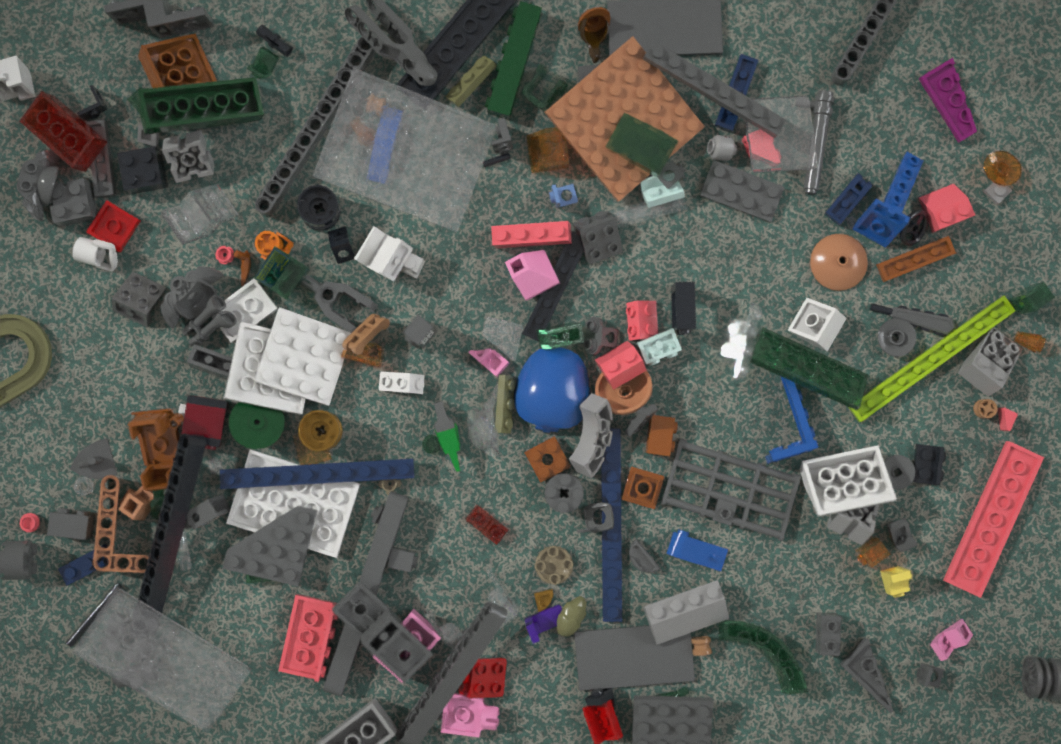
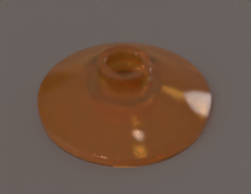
(1007, 163)

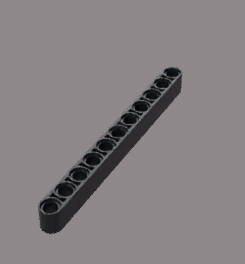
(172, 520)

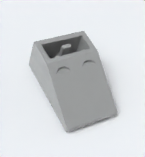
(991, 362)

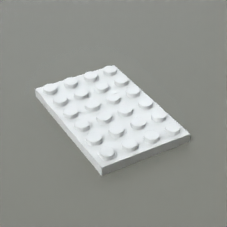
(261, 505)

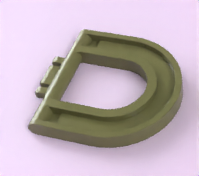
(38, 361)

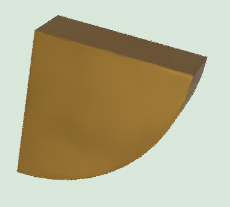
(543, 599)

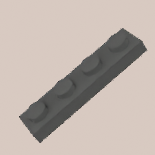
(102, 166)

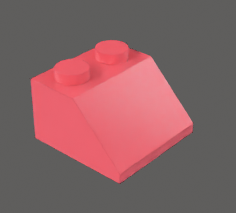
(946, 207)
(621, 364)

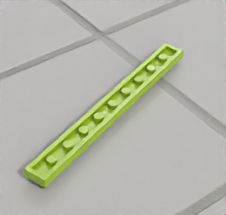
(933, 357)

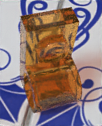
(365, 356)

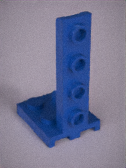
(885, 219)
(806, 433)

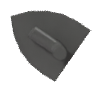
(95, 461)

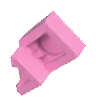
(491, 360)

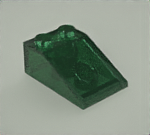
(641, 144)

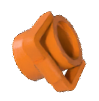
(267, 240)

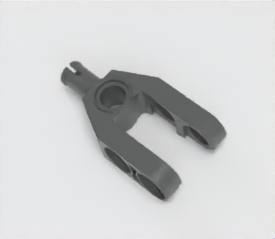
(337, 288)

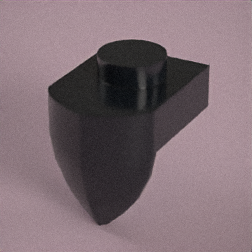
(600, 696)

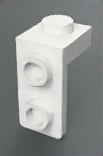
(401, 382)

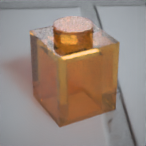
(872, 552)

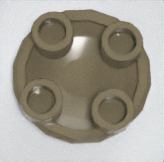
(554, 565)

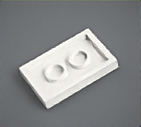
(248, 305)

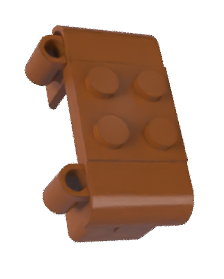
(158, 443)

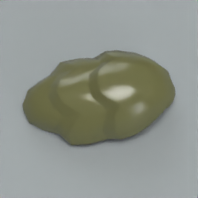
(571, 616)

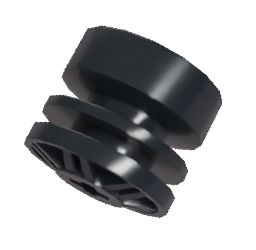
(314, 198)

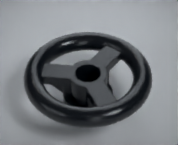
(913, 226)

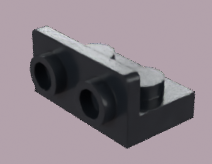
(928, 464)

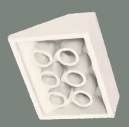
(847, 481)

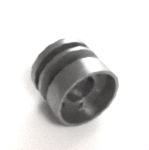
(1042, 678)

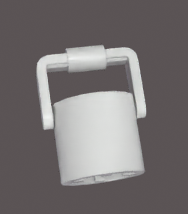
(94, 252)

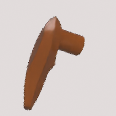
(245, 264)

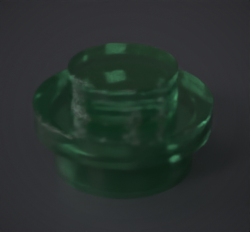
(431, 444)

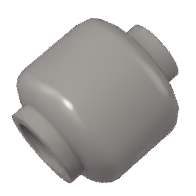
(721, 148)

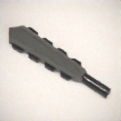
(927, 320)

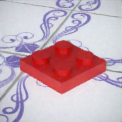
(113, 225)

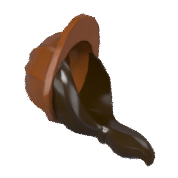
(594, 29)

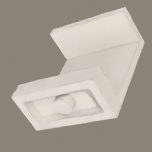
(383, 253)

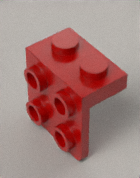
(485, 679)

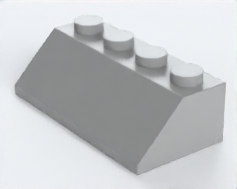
(686, 612)

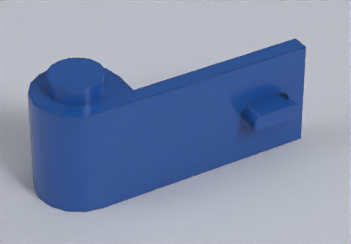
(696, 551)

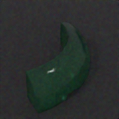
(772, 648)

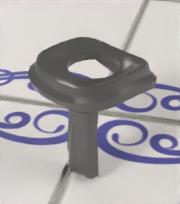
(590, 523)

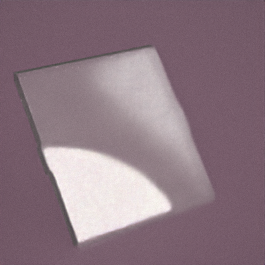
(794, 144)

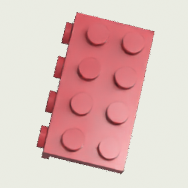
(308, 637)

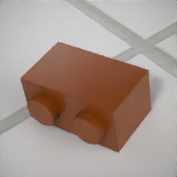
(660, 435)

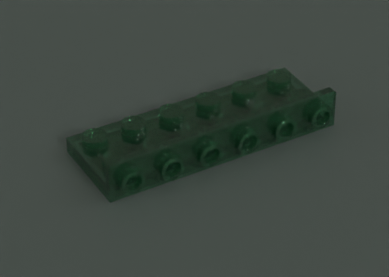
(809, 368)

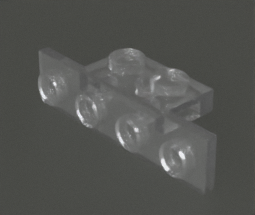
(739, 340)

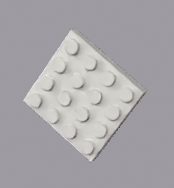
(302, 357)
(244, 366)

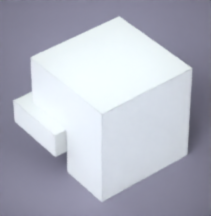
(15, 80)

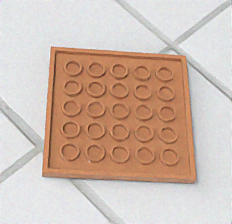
(599, 100)

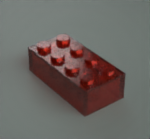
(63, 131)

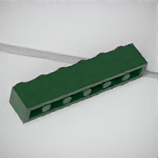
(514, 60)

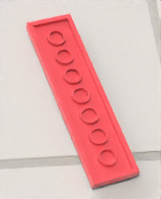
(993, 519)

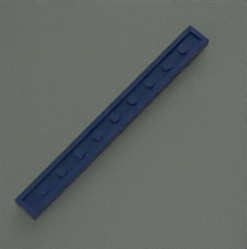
(317, 473)
(612, 538)

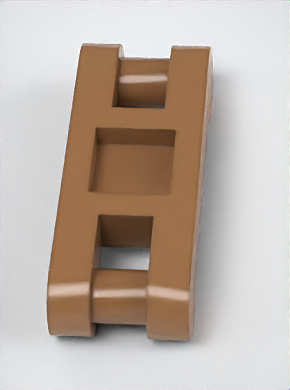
(365, 333)

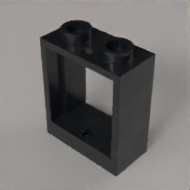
(683, 307)

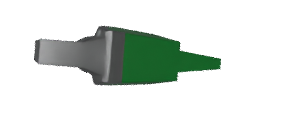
(447, 434)

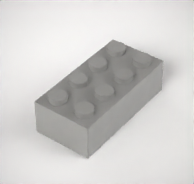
(365, 726)

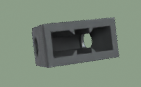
(207, 512)

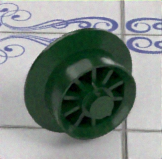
(255, 425)

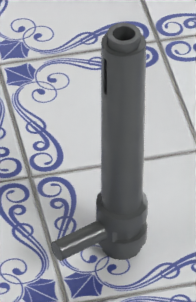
(822, 114)

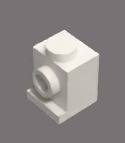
(413, 265)

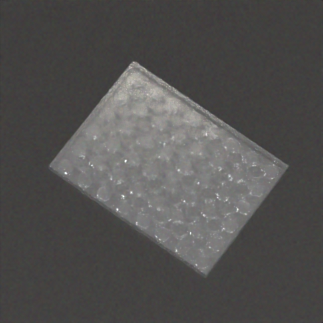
(404, 150)

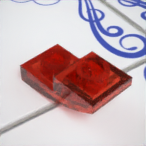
(486, 524)

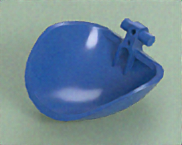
(552, 389)

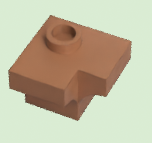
(136, 503)

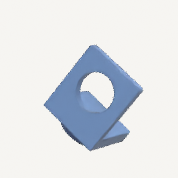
(555, 195)

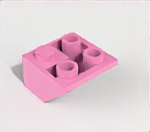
(532, 273)

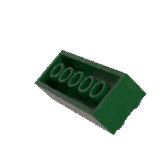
(199, 105)

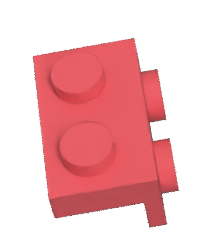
(641, 319)

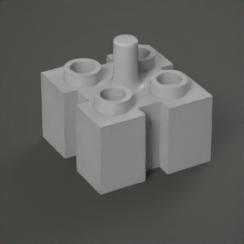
(188, 156)
(856, 523)

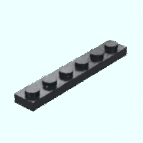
(550, 298)

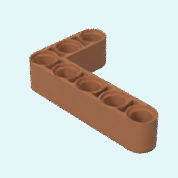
(111, 533)

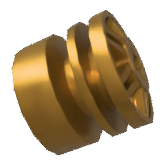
(310, 436)

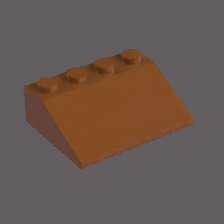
(176, 62)

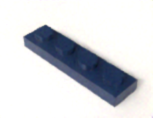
(740, 81)

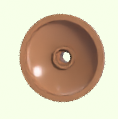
(829, 270)
(639, 393)

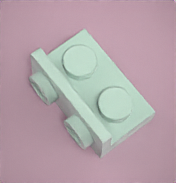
(656, 193)
(659, 346)

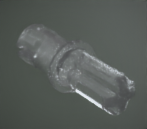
(183, 554)

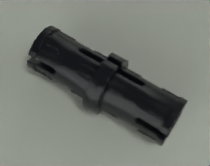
(274, 40)

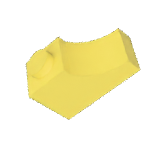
(896, 580)

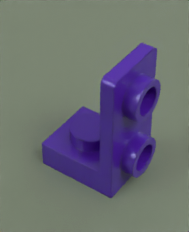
(541, 622)

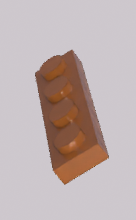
(916, 259)

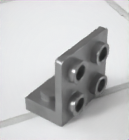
(137, 298)

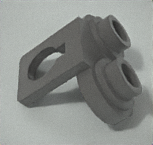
(596, 335)

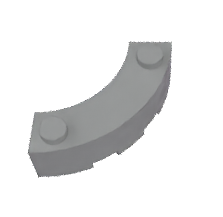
(595, 435)

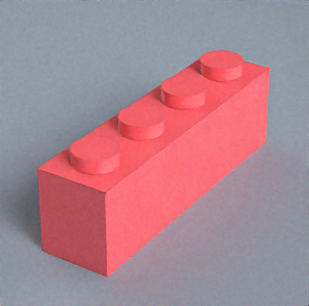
(531, 234)

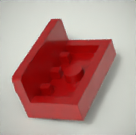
(602, 722)

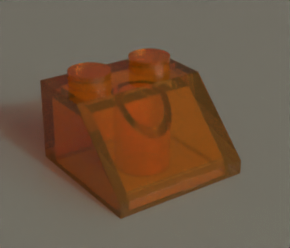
(547, 150)

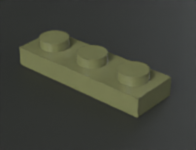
(470, 81)
(505, 403)

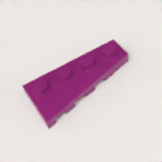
(946, 93)

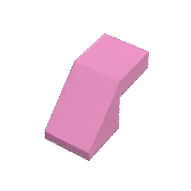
(951, 638)

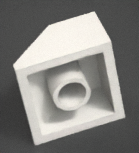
(817, 324)

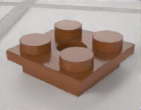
(559, 462)
(639, 476)

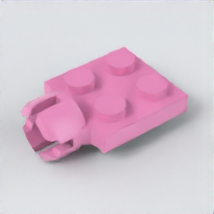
(468, 716)

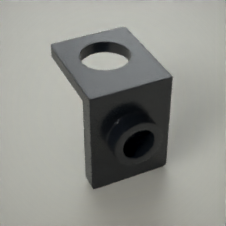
(94, 110)
(340, 241)

